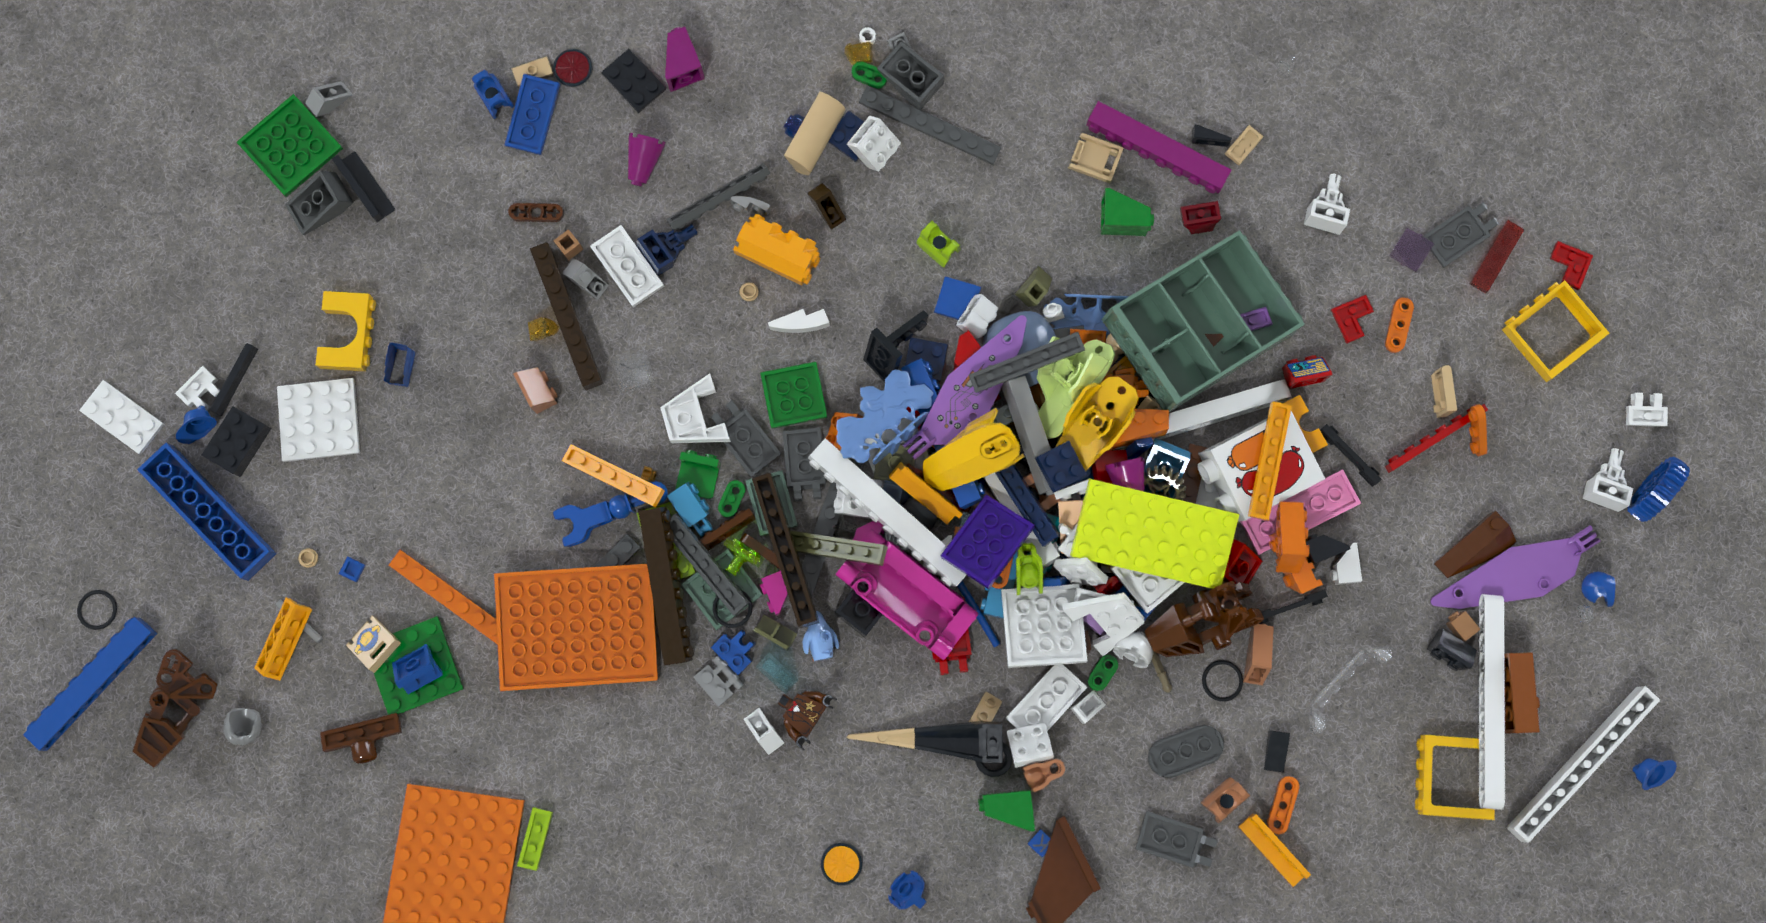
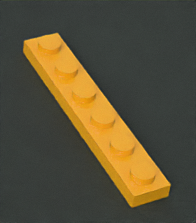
(1269, 461)
(613, 475)

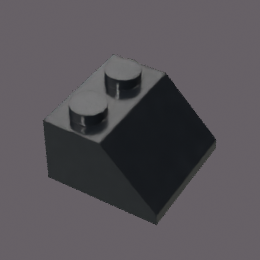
(1324, 547)

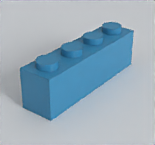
(993, 603)

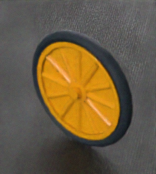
(841, 864)

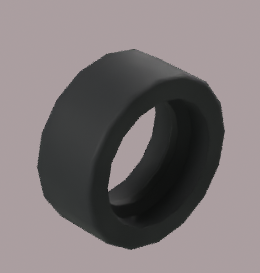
(920, 512)
(996, 773)

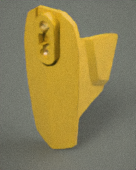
(1092, 425)
(969, 456)

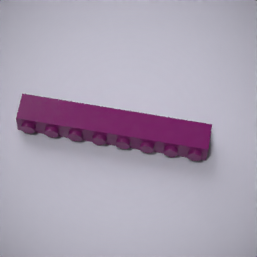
(1158, 147)

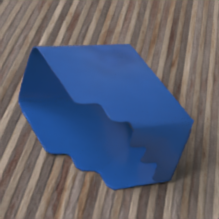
(389, 362)

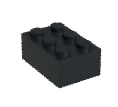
(236, 441)

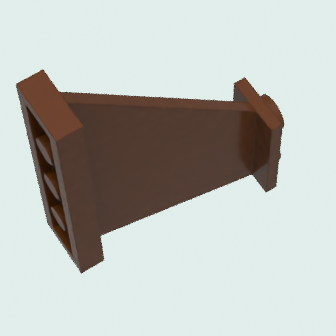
(1063, 878)

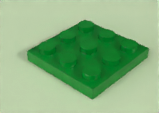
(793, 395)

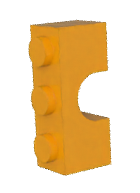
(1314, 438)

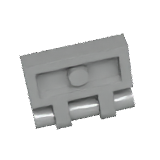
(712, 683)

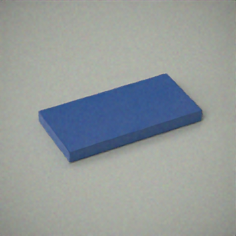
(532, 114)

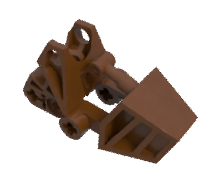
(1174, 630)
(158, 733)

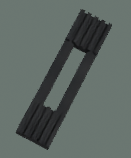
(1366, 472)
(1315, 598)

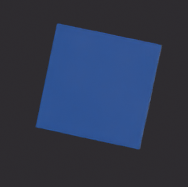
(955, 297)

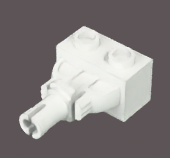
(1328, 209)
(1609, 485)

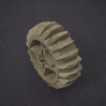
(1170, 479)

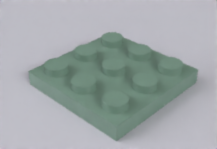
(704, 595)

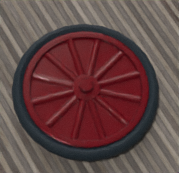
(572, 67)

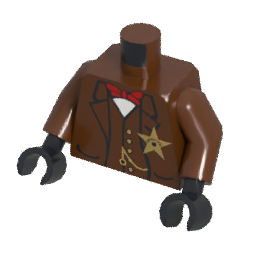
(804, 713)

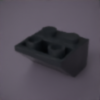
(1452, 650)

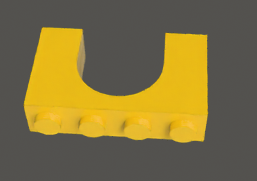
(353, 356)

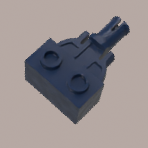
(663, 248)

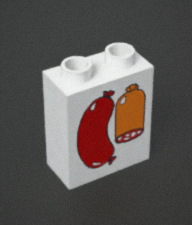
(1235, 462)

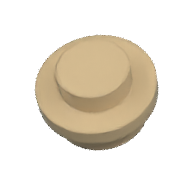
(749, 292)
(308, 558)

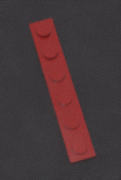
(1427, 441)

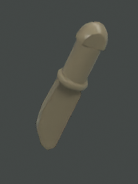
(1160, 672)

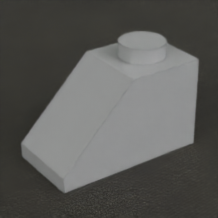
(327, 98)

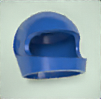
(1597, 585)

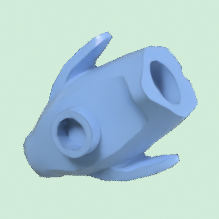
(820, 640)

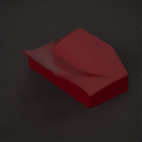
(1200, 217)

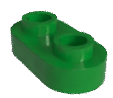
(869, 75)
(732, 499)
(1102, 672)

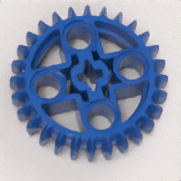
(1658, 489)

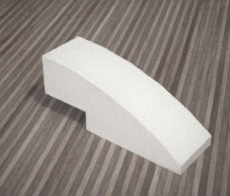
(800, 322)

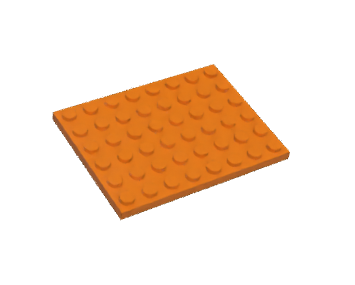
(575, 627)
(453, 857)

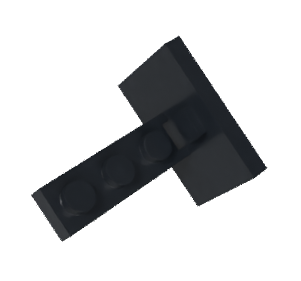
(882, 351)

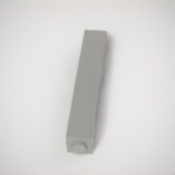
(1028, 427)

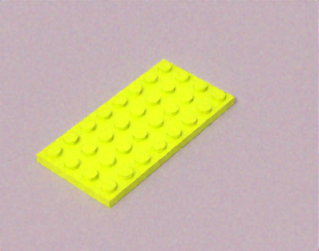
(1154, 534)

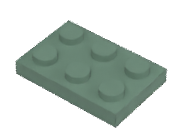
(785, 499)

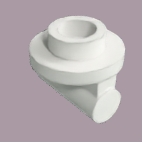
(1053, 312)

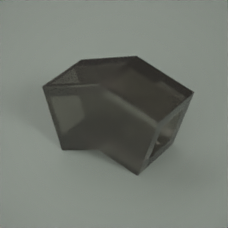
(1008, 304)

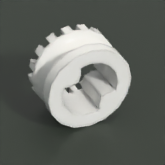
(872, 34)

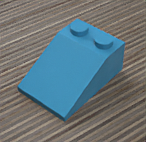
(1166, 454)

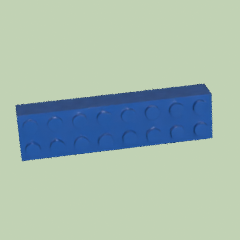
(207, 511)

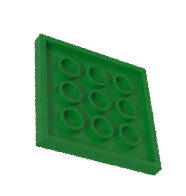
(289, 145)
(412, 638)

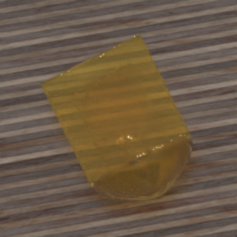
(858, 52)
(542, 328)

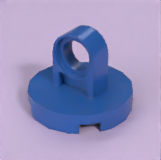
(907, 891)

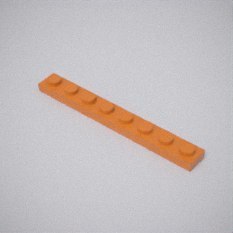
(445, 594)

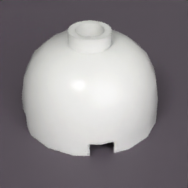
(1135, 648)

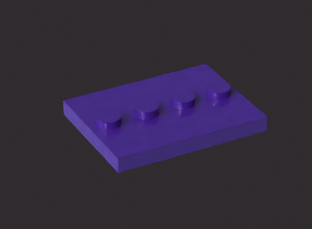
(987, 541)

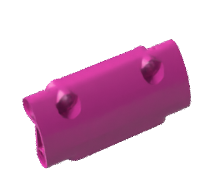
(911, 597)

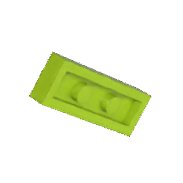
(535, 838)

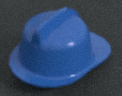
(195, 426)
(1654, 773)

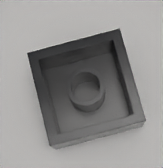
(858, 612)

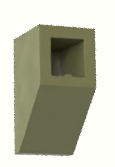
(1034, 287)

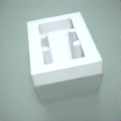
(1088, 707)

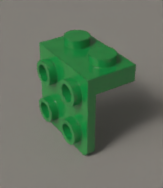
(700, 471)

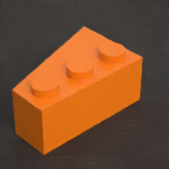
(1145, 424)
(1291, 536)
(1300, 581)

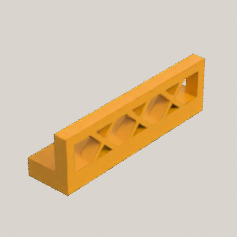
(924, 493)
(283, 639)
(1273, 849)

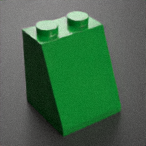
(1124, 215)
(1009, 807)

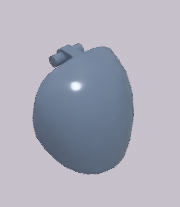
(1036, 334)

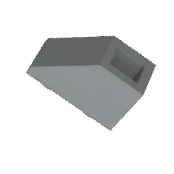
(585, 278)

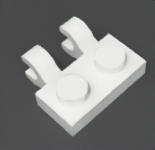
(196, 387)
(1646, 415)

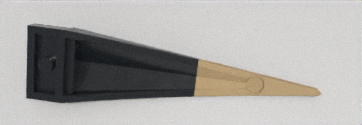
(967, 740)

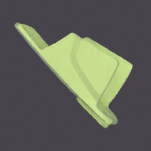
(1067, 378)

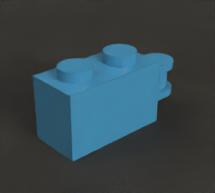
(691, 507)

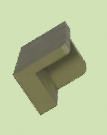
(775, 632)

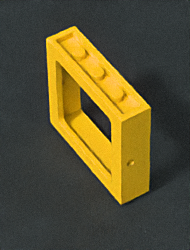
(1579, 311)
(1424, 782)

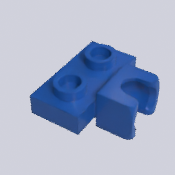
(734, 651)

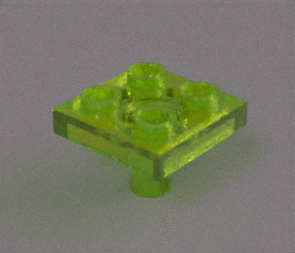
(741, 556)

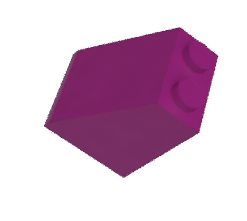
(681, 60)

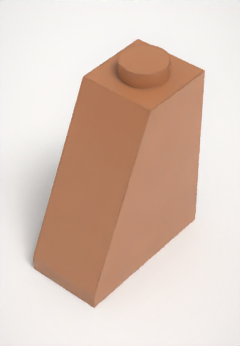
(1259, 654)

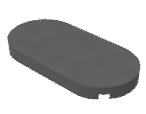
(1185, 751)

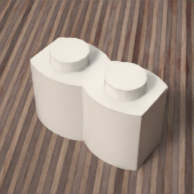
(977, 316)

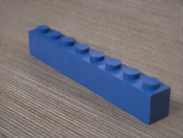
(921, 373)
(89, 684)

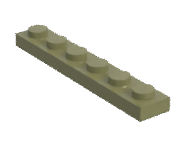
(839, 548)

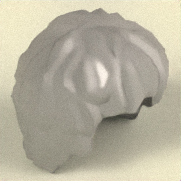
(242, 726)

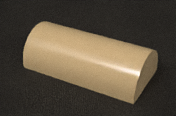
(814, 133)

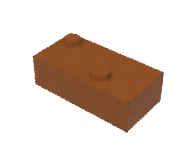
(1520, 694)

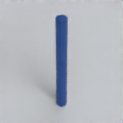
(981, 619)

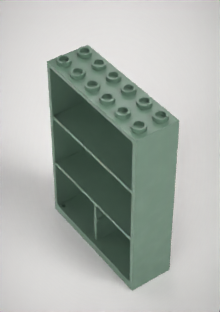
(1168, 320)

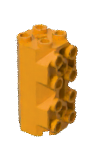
(777, 251)

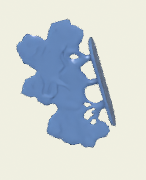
(1088, 317)

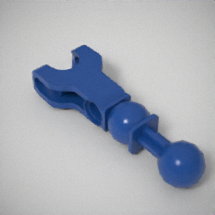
(599, 514)

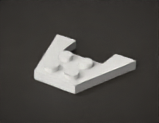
(685, 418)
(1113, 613)

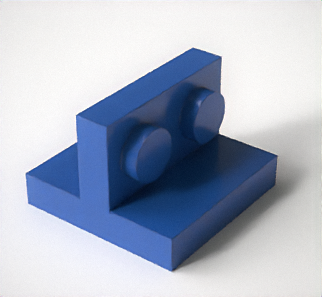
(416, 669)

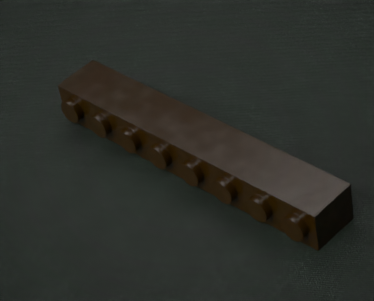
(566, 316)
(785, 550)
(665, 585)

